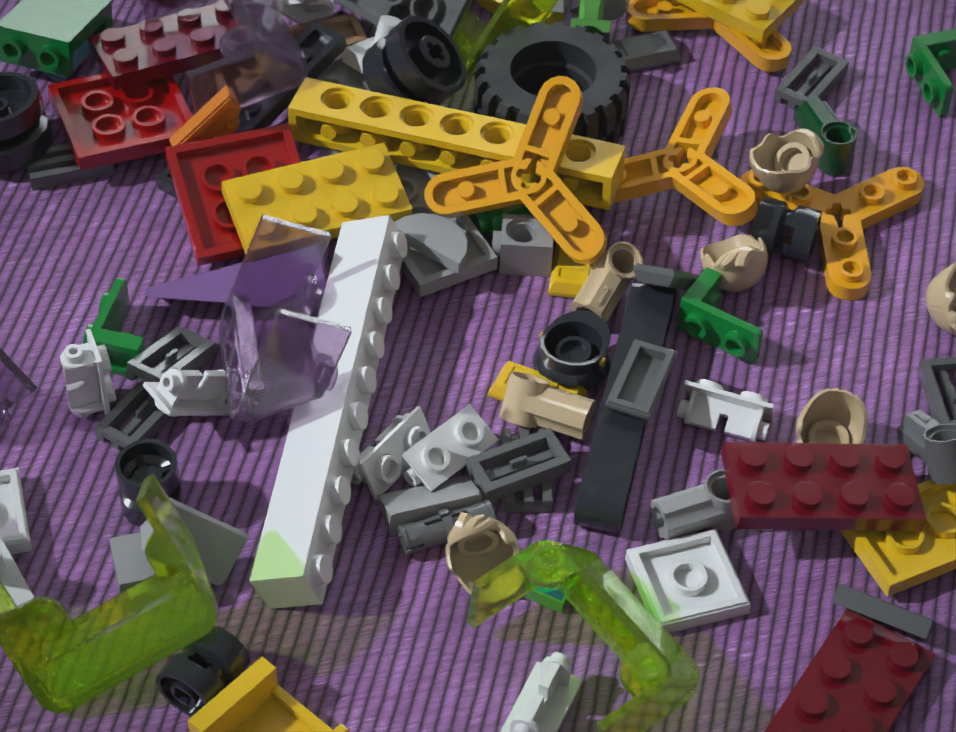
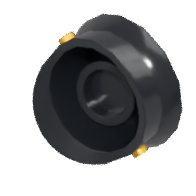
(574, 349)

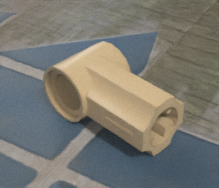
(605, 283)
(534, 403)

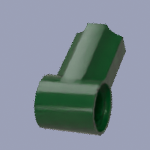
(836, 135)

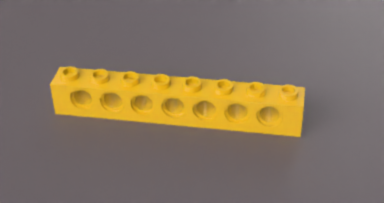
(442, 137)

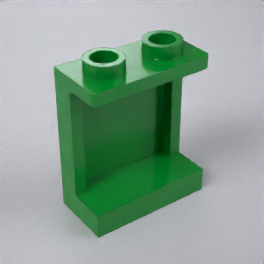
(50, 31)

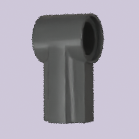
(932, 444)

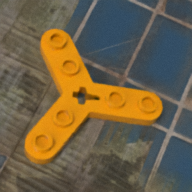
(669, 15)
(702, 179)
(549, 201)
(860, 206)

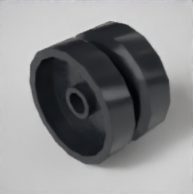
(415, 63)
(23, 123)

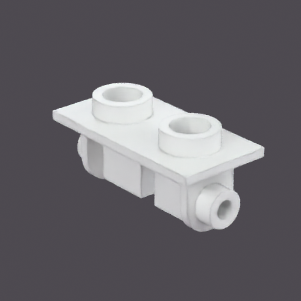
(305, 10)
(85, 378)
(190, 393)
(743, 411)
(446, 449)
(384, 463)
(544, 697)

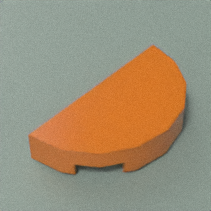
(213, 120)

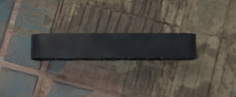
(617, 437)

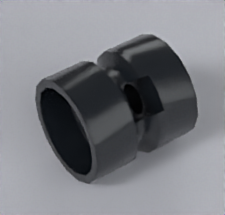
(771, 224)
(138, 462)
(202, 670)

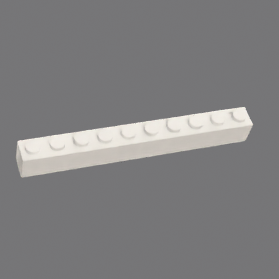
(326, 433)

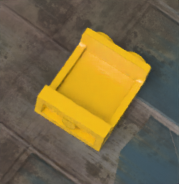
(257, 705)

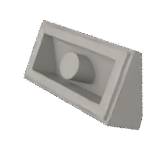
(419, 503)
(216, 541)

